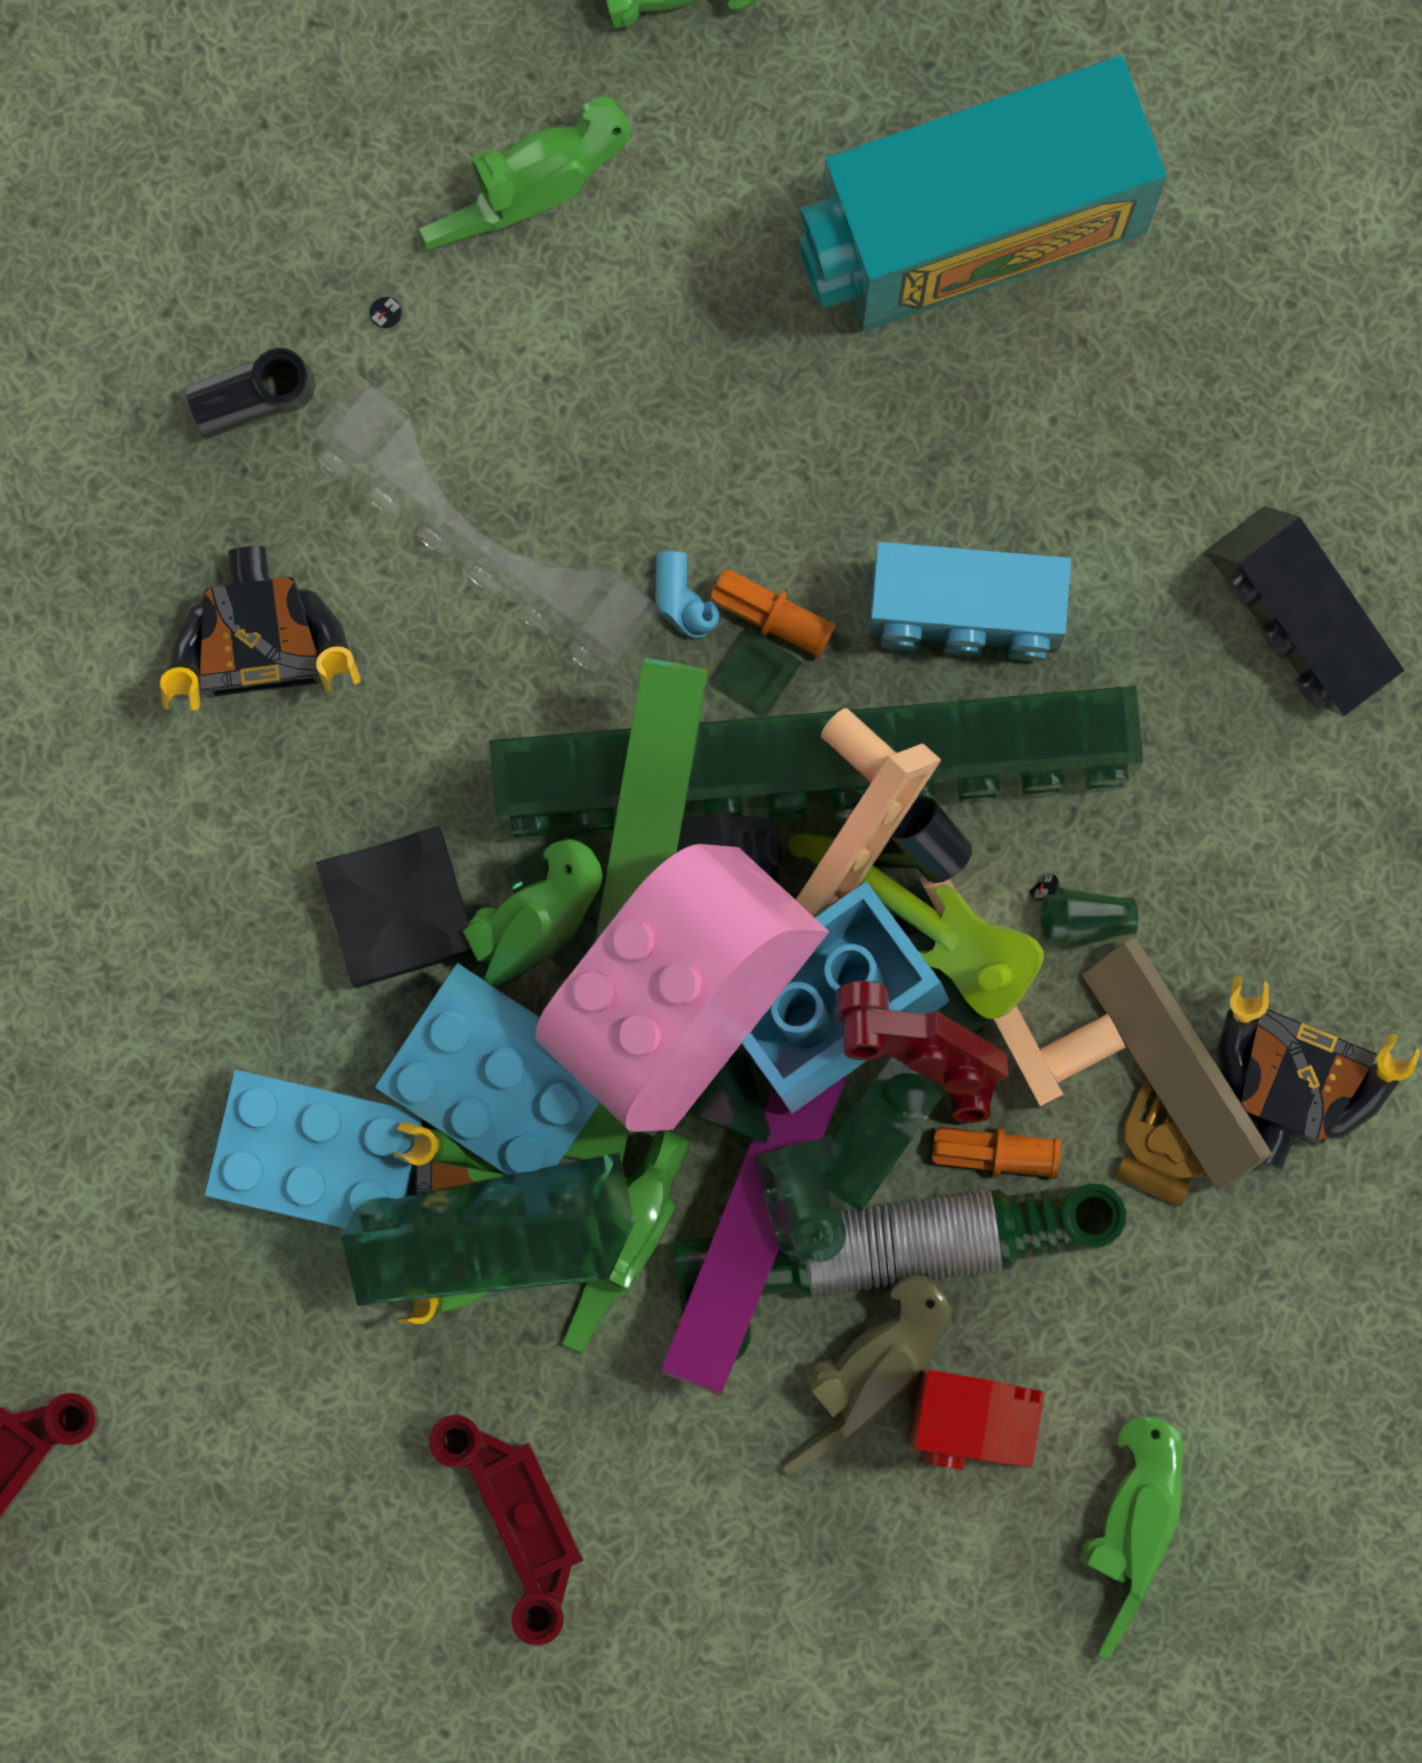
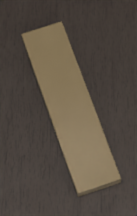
(1177, 1064)

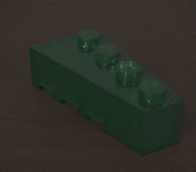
(492, 1234)

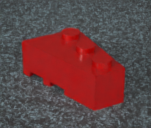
(974, 1420)

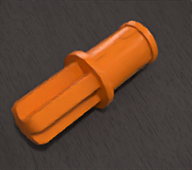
(772, 612)
(996, 1152)

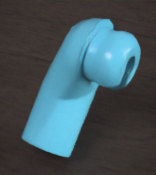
(677, 602)

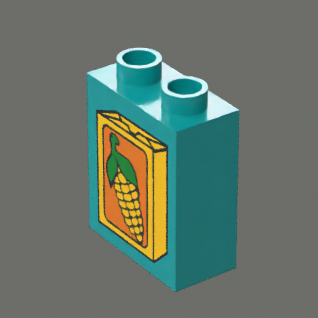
(983, 196)

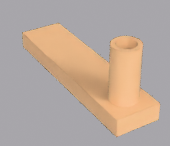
(894, 787)
(1059, 1059)

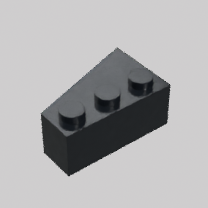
(1305, 610)

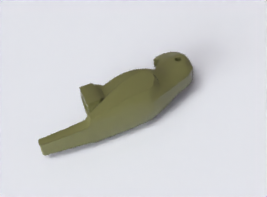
(876, 1366)

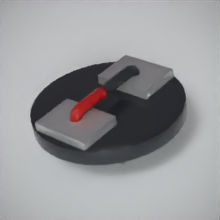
(385, 312)
(1047, 884)

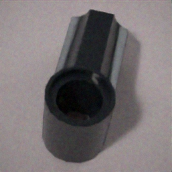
(244, 394)
(927, 842)

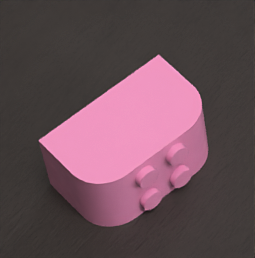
(677, 984)

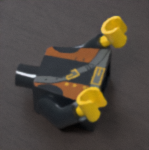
(256, 637)
(1301, 1077)

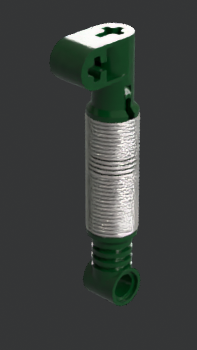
(931, 1240)

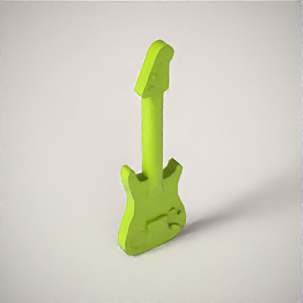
(984, 960)

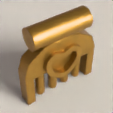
(1158, 1152)

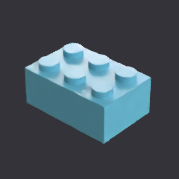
(969, 600)
(799, 1036)
(487, 1079)
(308, 1150)

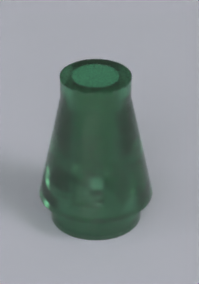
(1083, 918)

